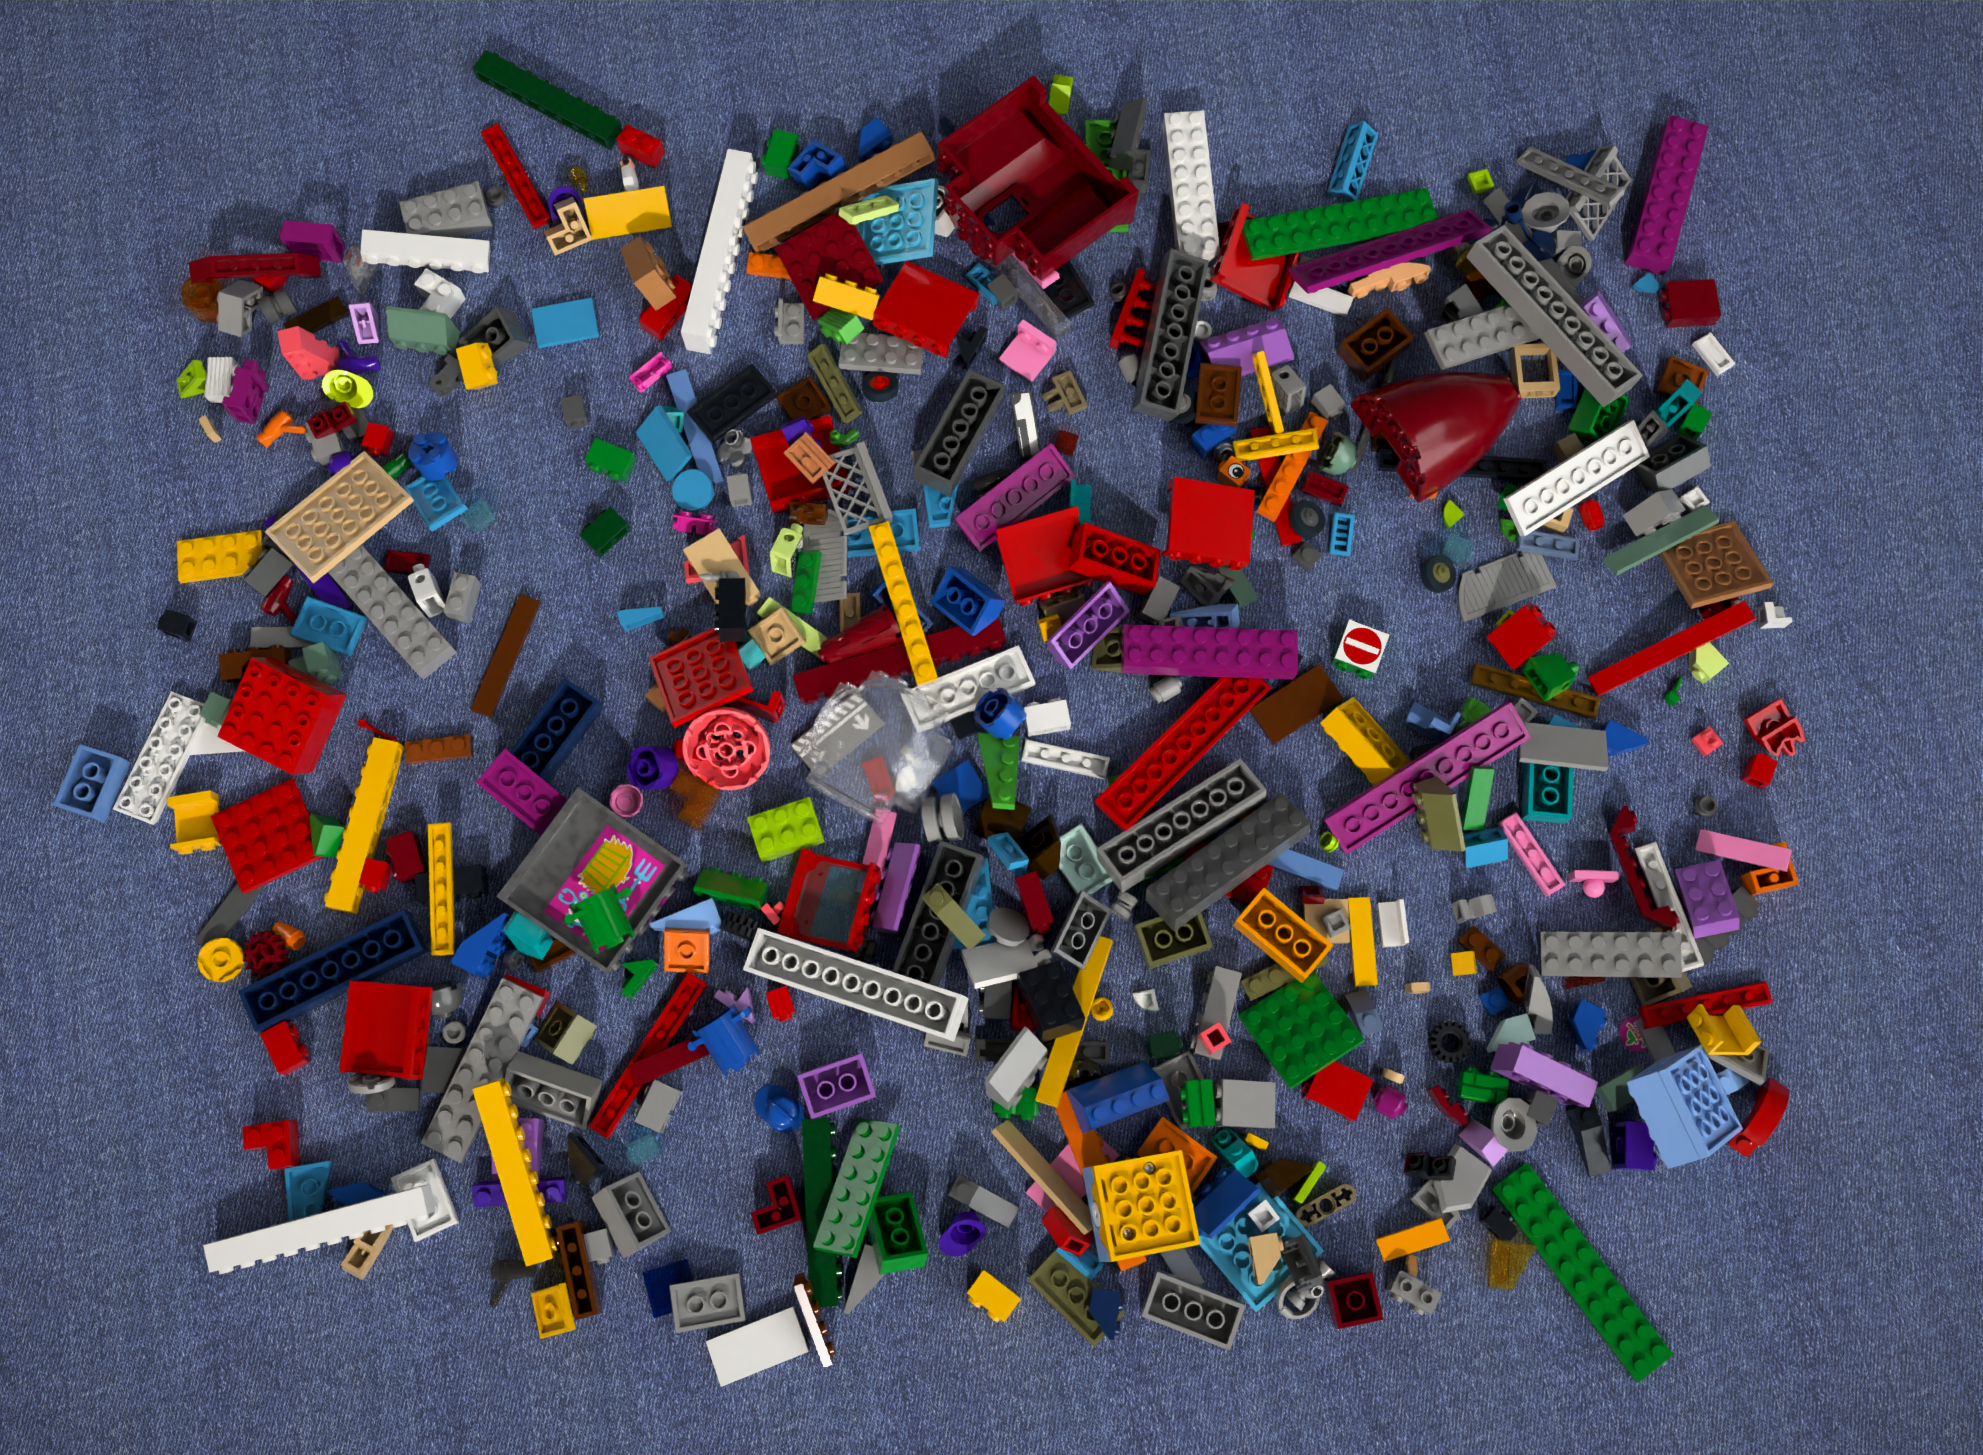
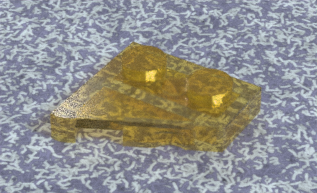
(1507, 1262)

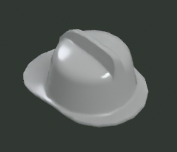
(1575, 264)

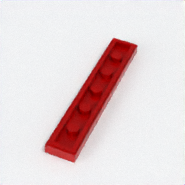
(516, 176)
(1268, 469)
(1714, 1003)

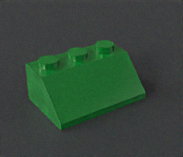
(1593, 420)
(732, 889)

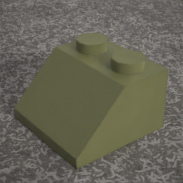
(565, 1033)

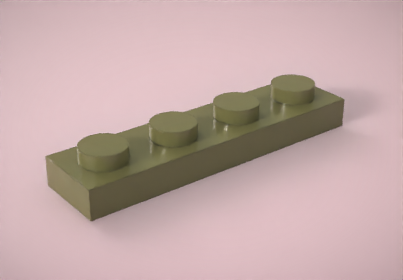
(834, 383)
(1269, 980)

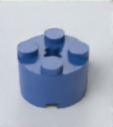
(432, 455)
(999, 713)

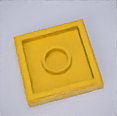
(553, 1310)

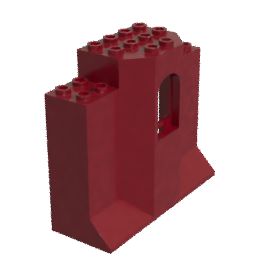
(1036, 158)

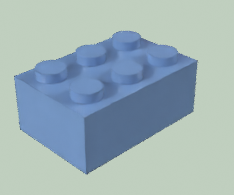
(92, 783)

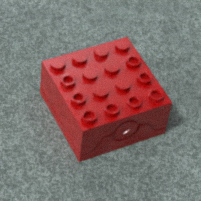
(282, 715)

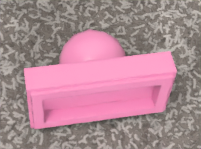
(1593, 880)

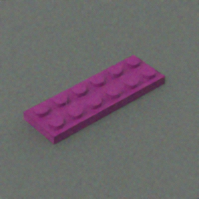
(1014, 496)

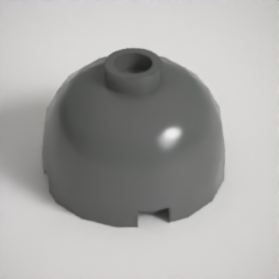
(446, 998)

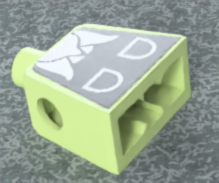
(786, 550)

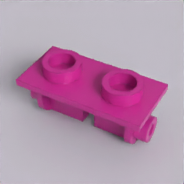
(650, 372)
(685, 523)

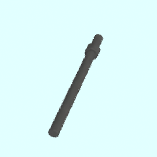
(1385, 380)

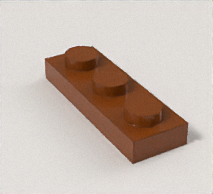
(438, 749)

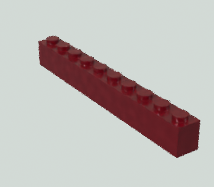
(894, 661)

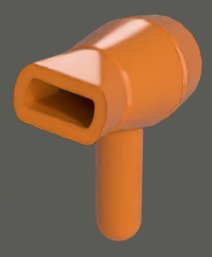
(278, 425)

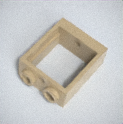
(1534, 389)

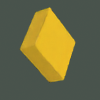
(1463, 963)
(1255, 1141)

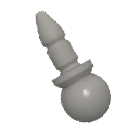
(715, 577)

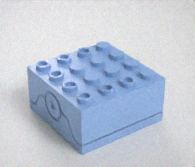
(1684, 1107)

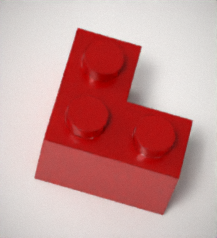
(278, 1138)

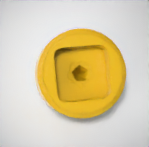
(1101, 1009)

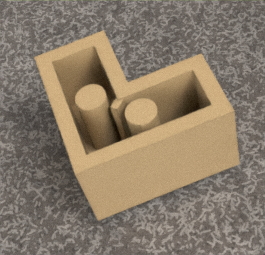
(571, 231)

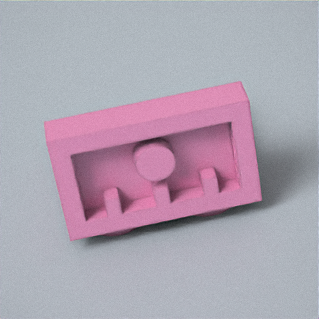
(1028, 351)

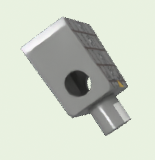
(1288, 388)

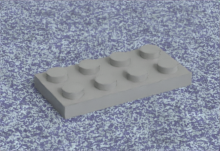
(881, 354)

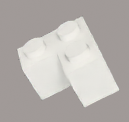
(440, 294)

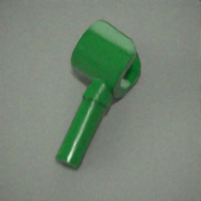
(1672, 697)

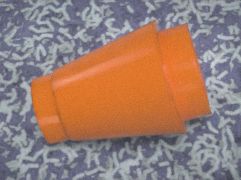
(294, 937)

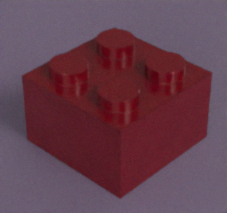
(1353, 1300)

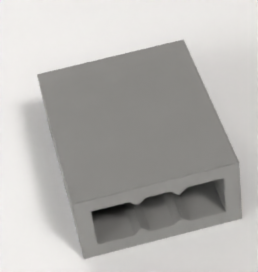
(1245, 1104)

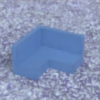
(1429, 723)

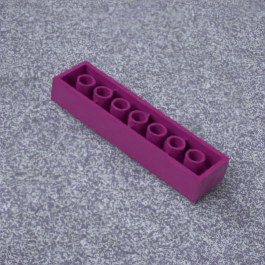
(1666, 195)
(1209, 652)

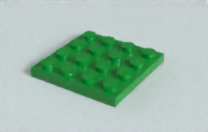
(1301, 1029)

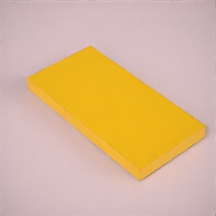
(628, 212)

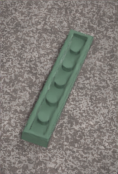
(1660, 540)

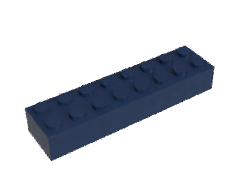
(331, 969)

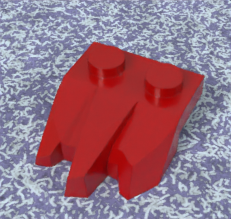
(1775, 728)

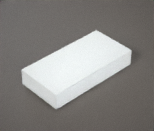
(1713, 354)

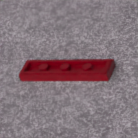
(665, 1062)

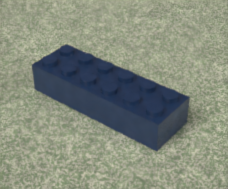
(556, 729)

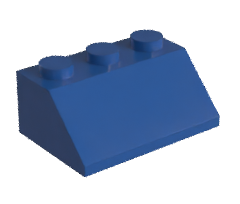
(967, 600)
(1222, 1201)

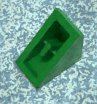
(325, 834)

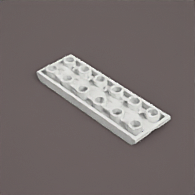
(162, 759)

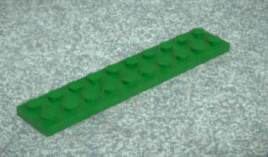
(1337, 224)
(1582, 1272)

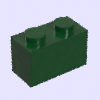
(605, 532)

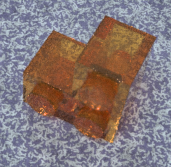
(700, 799)

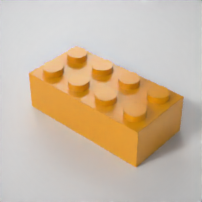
(1282, 935)

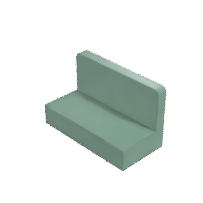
(1241, 590)

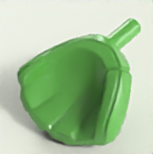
(1471, 711)

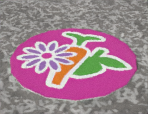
(1631, 1036)

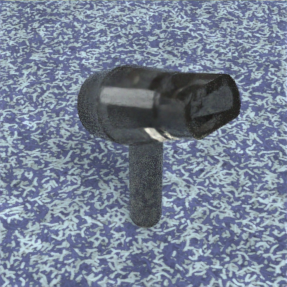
(986, 482)
(505, 1271)

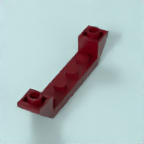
(254, 265)
(1662, 916)

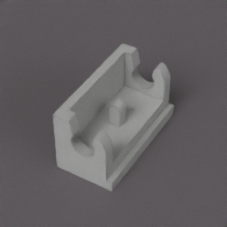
(1158, 601)

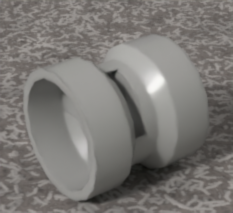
(1124, 905)

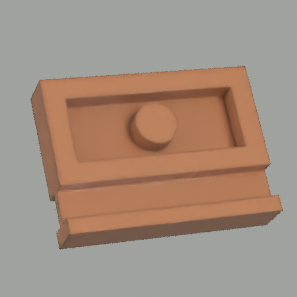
(809, 458)

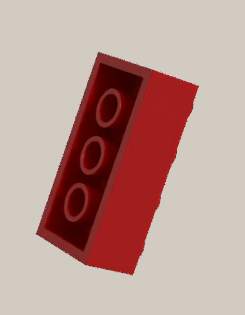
(1114, 559)

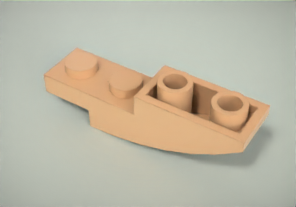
(1395, 278)

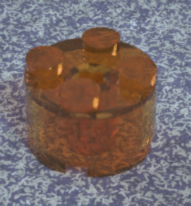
(202, 299)

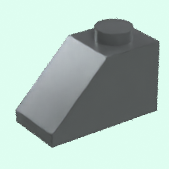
(394, 1100)

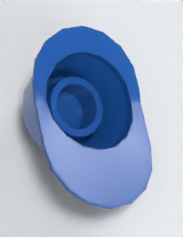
(779, 1108)

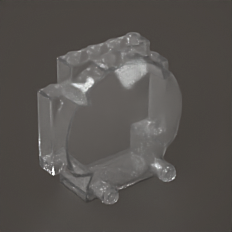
(877, 747)

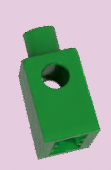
(1550, 674)

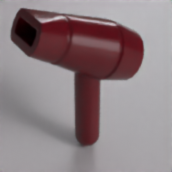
(276, 600)

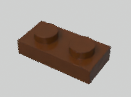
(1485, 950)

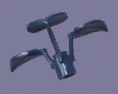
(1541, 243)

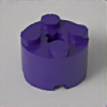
(652, 767)

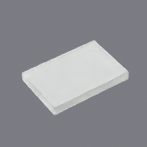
(445, 1213)

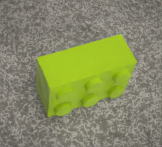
(785, 829)

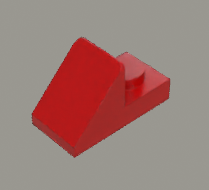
(1019, 1015)

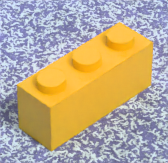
(846, 296)

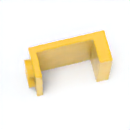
(194, 821)
(1724, 1034)

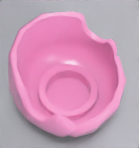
(626, 800)

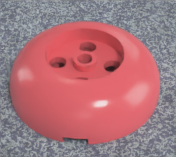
(732, 770)

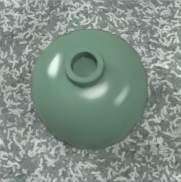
(1338, 454)

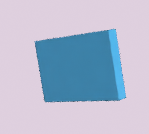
(565, 322)
(664, 443)
(435, 501)
(329, 624)

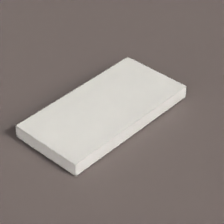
(757, 1346)

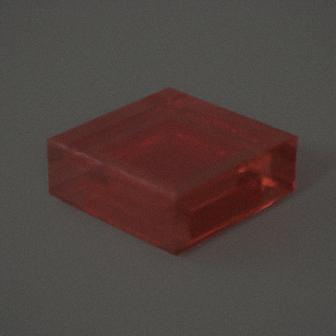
(1066, 442)

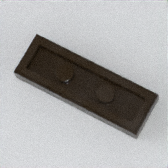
(319, 316)

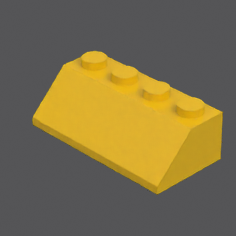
(1364, 741)

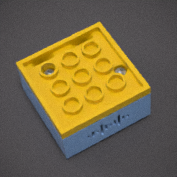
(1141, 1206)

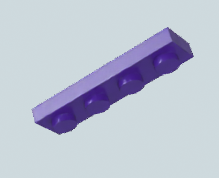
(491, 1192)

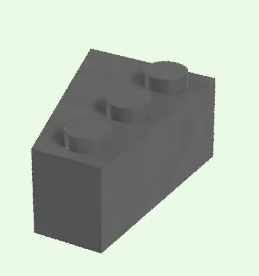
(1459, 306)

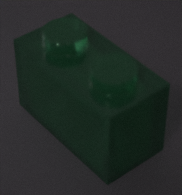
(1163, 1045)

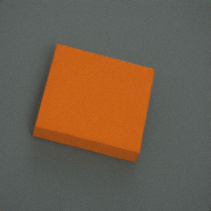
(686, 950)

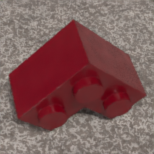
(784, 1207)

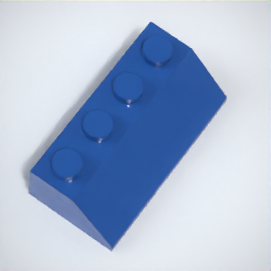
(1117, 1096)

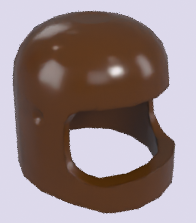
(1514, 981)

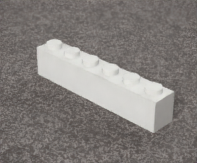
(425, 251)

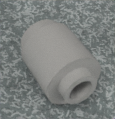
(1130, 367)
(1166, 688)

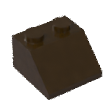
(998, 821)

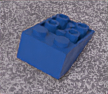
(482, 948)

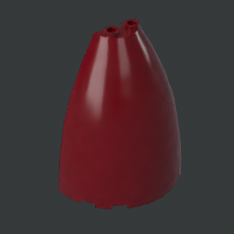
(1439, 423)

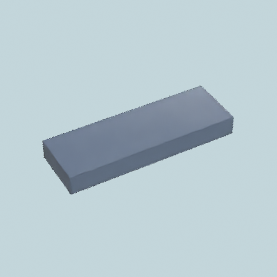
(1549, 545)

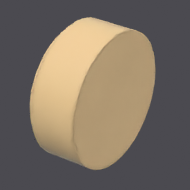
(1393, 1076)

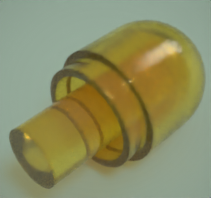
(579, 177)

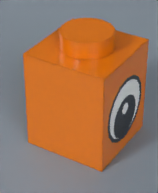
(1233, 472)

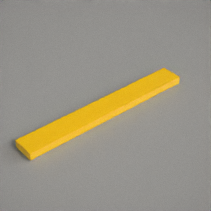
(1066, 1046)

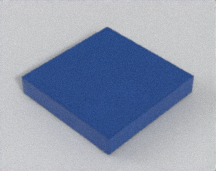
(965, 784)

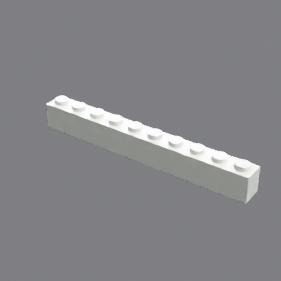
(319, 1228)

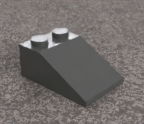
(501, 333)

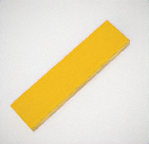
(1267, 392)
(1276, 445)
(1362, 942)

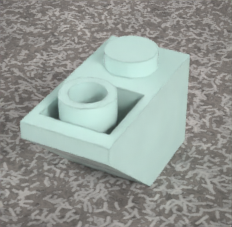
(1514, 1030)

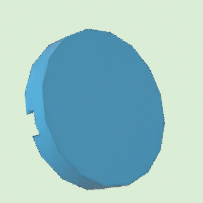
(693, 490)

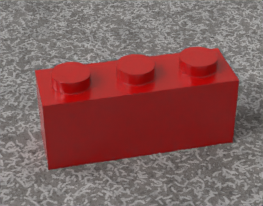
(661, 321)

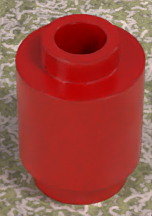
(1591, 515)

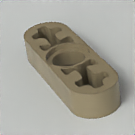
(1343, 1203)

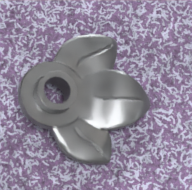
(734, 448)

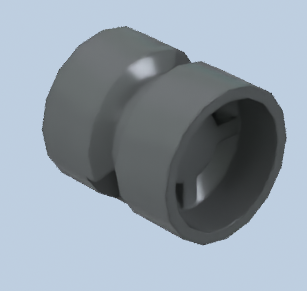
(277, 305)

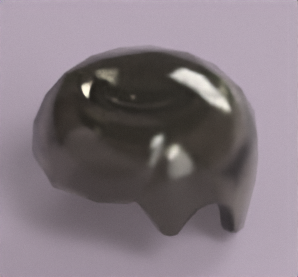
(1083, 1070)

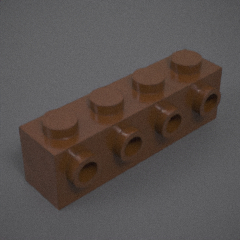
(578, 1270)

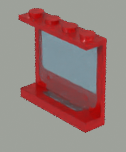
(829, 901)

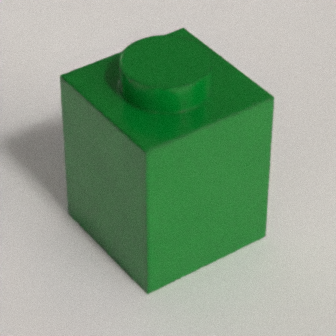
(1694, 421)

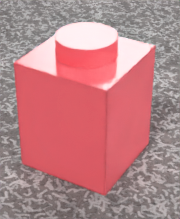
(1214, 1038)

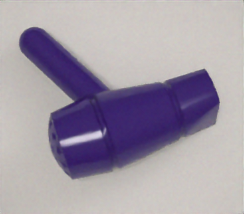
(356, 364)

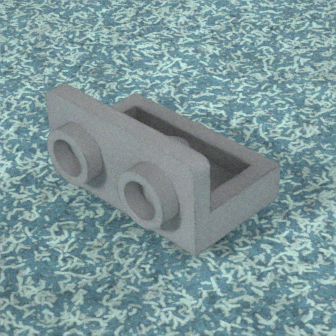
(1416, 1293)

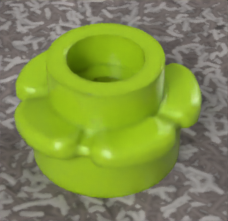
(1328, 842)

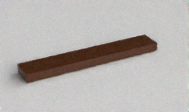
(505, 656)

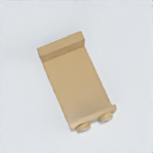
(715, 555)

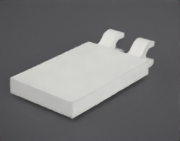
(1002, 963)

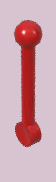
(364, 724)

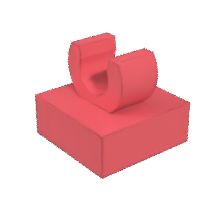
(1706, 741)
(773, 913)

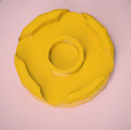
(221, 959)

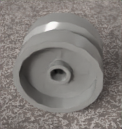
(942, 818)

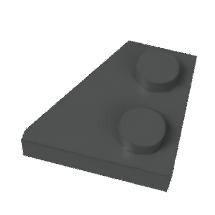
(1206, 584)

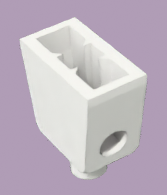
(426, 590)

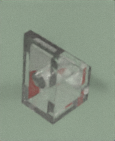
(359, 271)

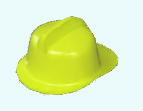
(347, 387)

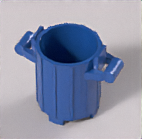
(726, 1039)

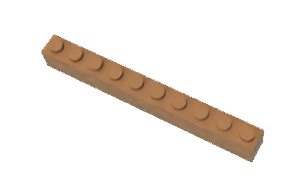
(838, 192)

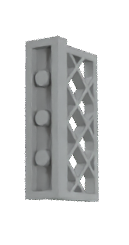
(1599, 167)
(873, 488)

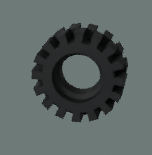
(740, 925)
(1461, 1035)

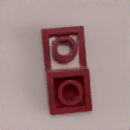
(329, 422)
(1453, 1111)

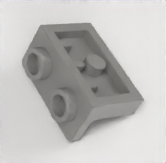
(790, 322)

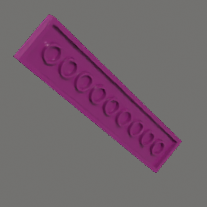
(1388, 251)
(1450, 761)
(524, 793)

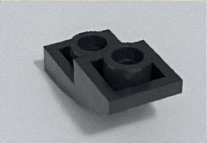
(1432, 1168)

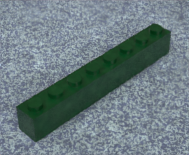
(548, 99)
(819, 1184)

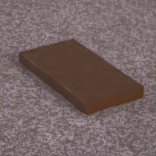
(1296, 704)

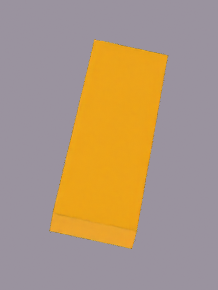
(1412, 1239)

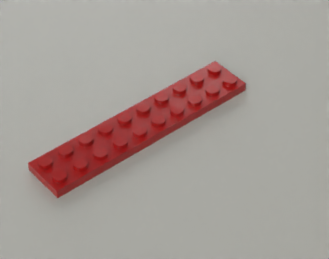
(1179, 749)

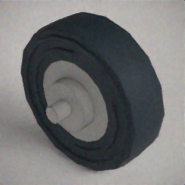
(1188, 406)

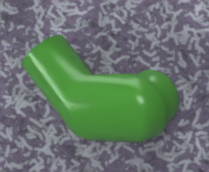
(841, 439)

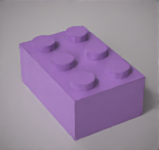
(1707, 899)

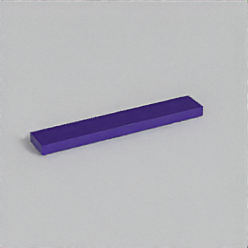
(324, 587)

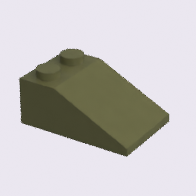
(1108, 652)

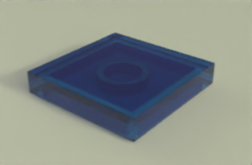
(658, 1282)

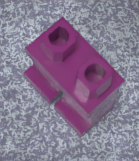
(247, 392)

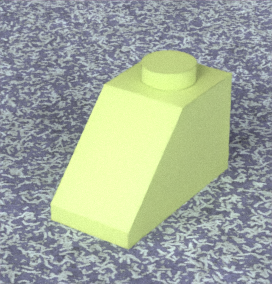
(1706, 662)

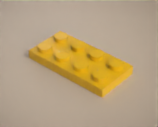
(218, 556)

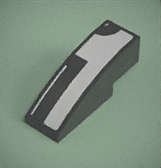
(1025, 424)

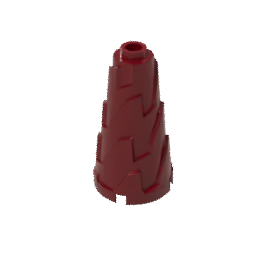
(868, 634)

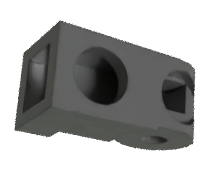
(448, 377)

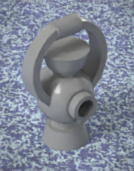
(1298, 1298)

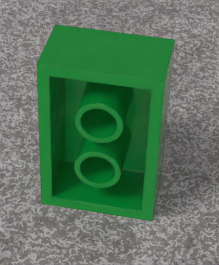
(897, 1234)

